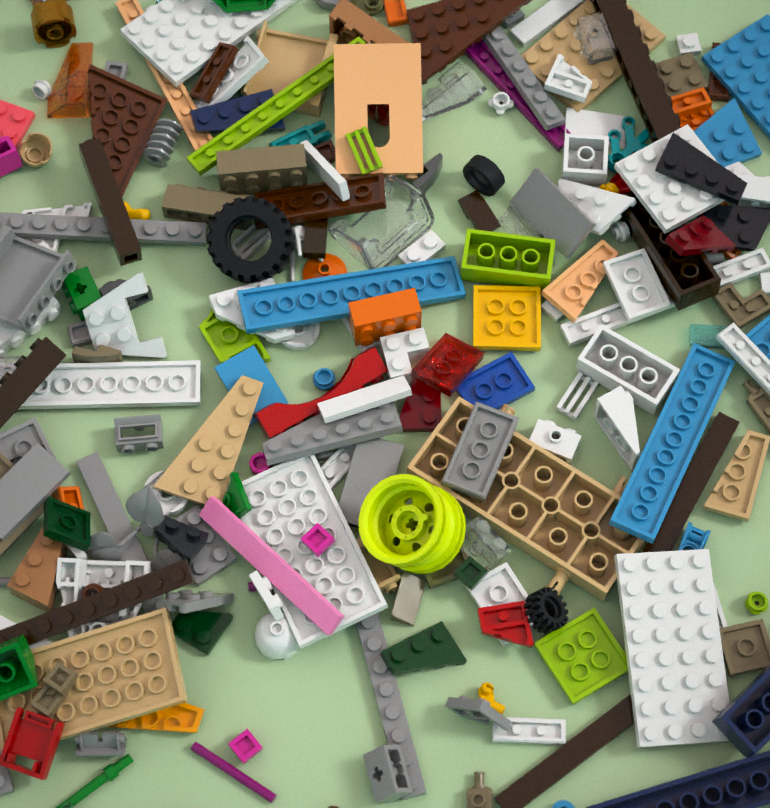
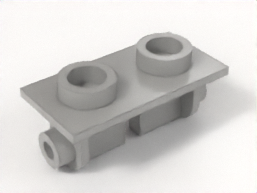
(111, 744)

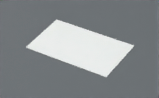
(594, 123)

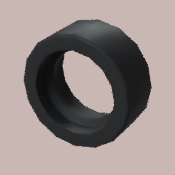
(483, 175)

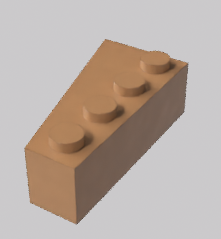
(350, 22)

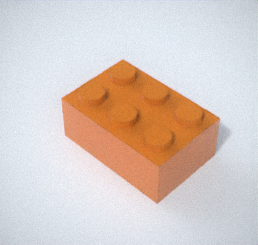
(384, 316)

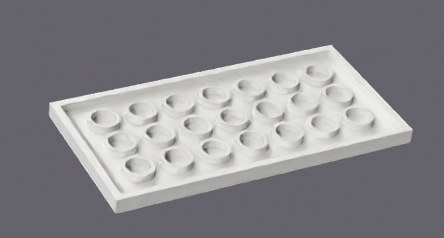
(184, 33)
(284, 508)
(672, 646)

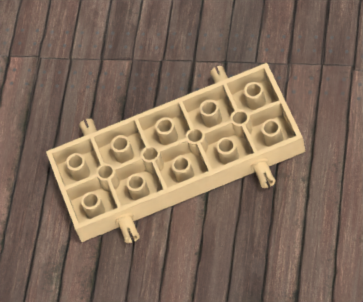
(538, 505)

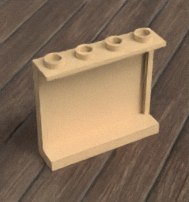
(289, 59)

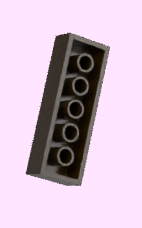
(684, 278)

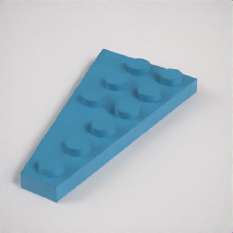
(728, 136)

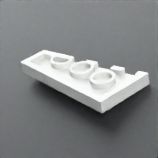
(243, 67)

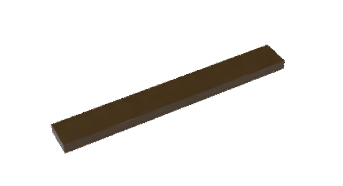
(694, 482)
(568, 757)

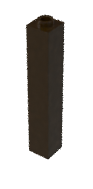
(110, 202)

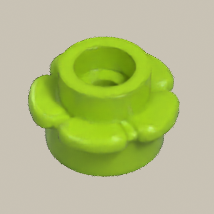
(756, 597)

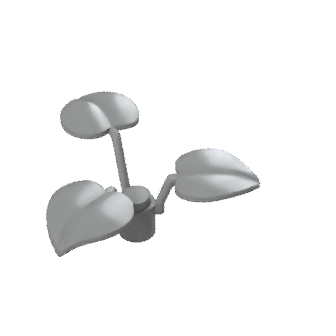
(142, 507)

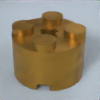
(53, 23)

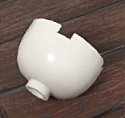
(275, 638)

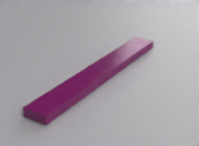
(489, 66)

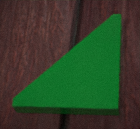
(236, 497)

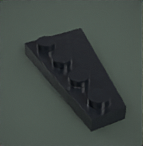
(698, 170)

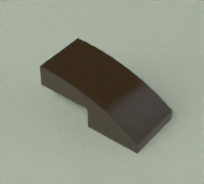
(478, 212)

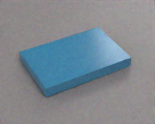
(251, 365)

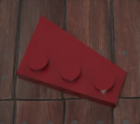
(698, 237)
(421, 409)

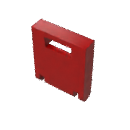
(34, 739)

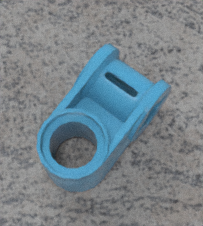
(693, 538)

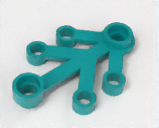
(632, 144)

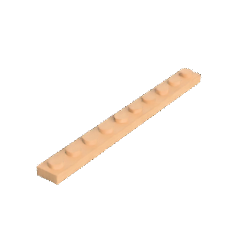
(177, 96)

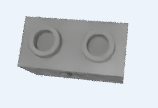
(387, 773)

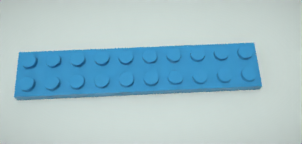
(328, 296)
(672, 443)

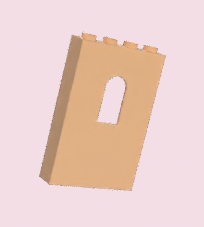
(376, 77)

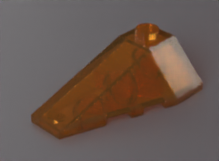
(71, 86)

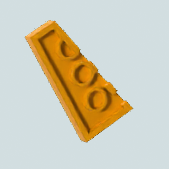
(175, 719)

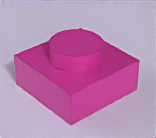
(317, 539)
(245, 746)

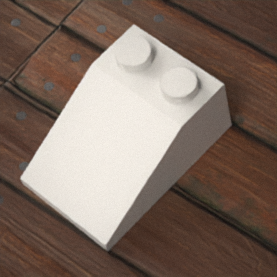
(617, 420)

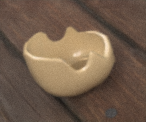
(36, 150)

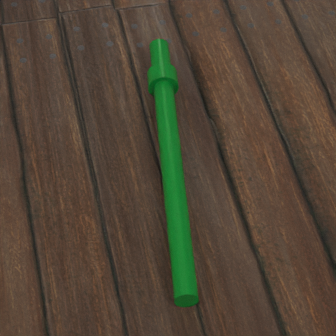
(110, 773)

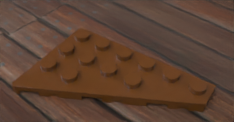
(453, 26)

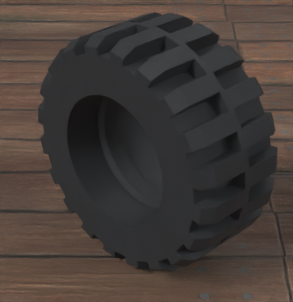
(225, 223)

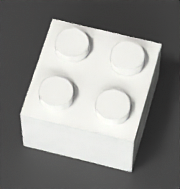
(585, 159)

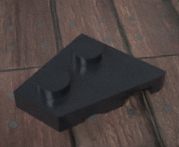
(181, 538)

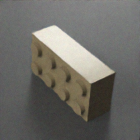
(261, 169)

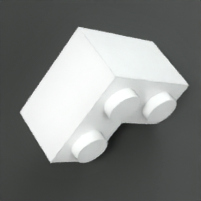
(401, 350)

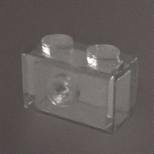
(594, 38)
(490, 545)

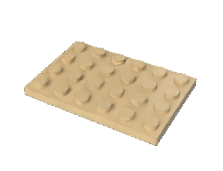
(563, 41)

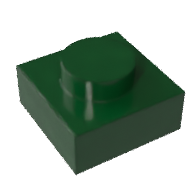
(470, 573)

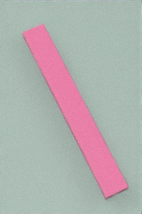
(271, 565)

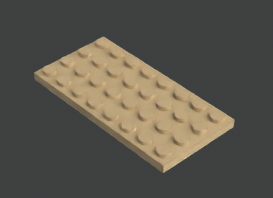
(120, 672)

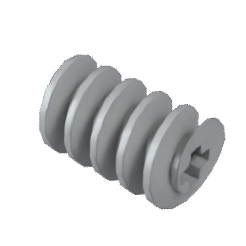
(161, 142)

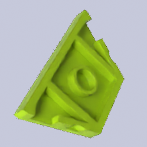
(228, 340)

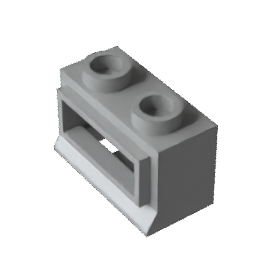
(131, 444)

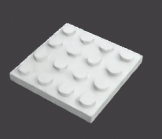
(663, 197)

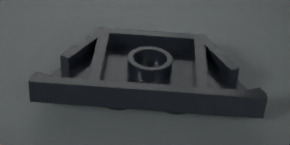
(740, 224)

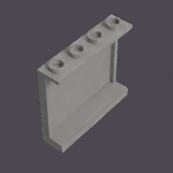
(28, 278)

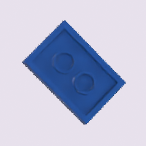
(497, 383)

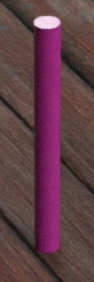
(233, 772)

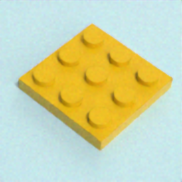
(507, 318)

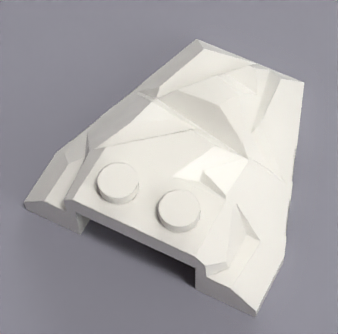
(77, 573)

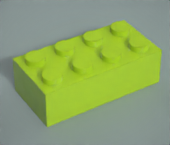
(507, 259)

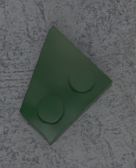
(201, 628)

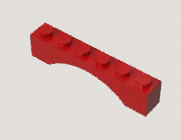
(360, 370)

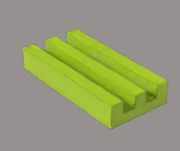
(363, 130)

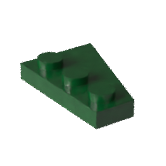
(423, 650)

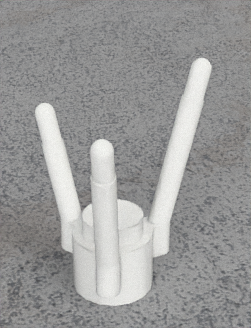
(298, 243)

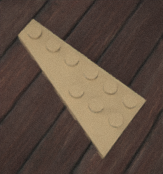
(212, 452)

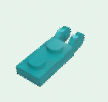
(305, 133)

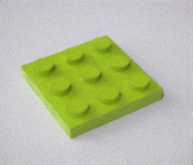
(583, 656)

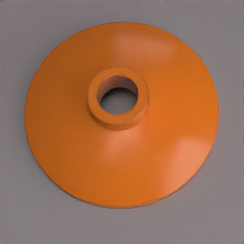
(313, 267)

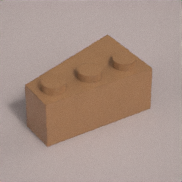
(36, 575)

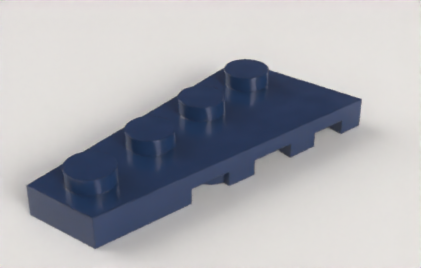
(222, 115)

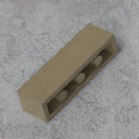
(197, 204)

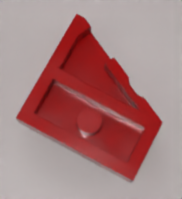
(506, 623)

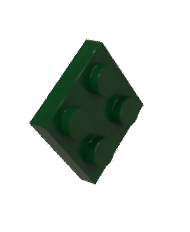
(66, 524)

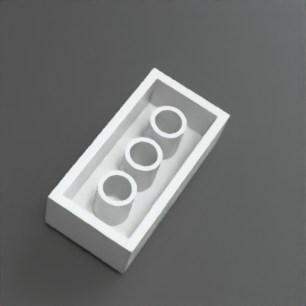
(620, 362)

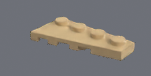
(739, 482)

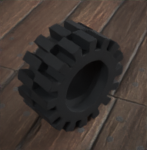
(546, 610)

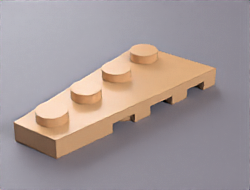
(579, 282)

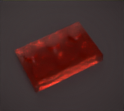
(447, 364)

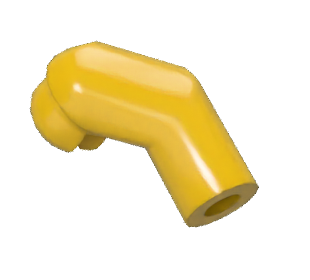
(140, 213)
(486, 692)

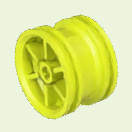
(388, 518)

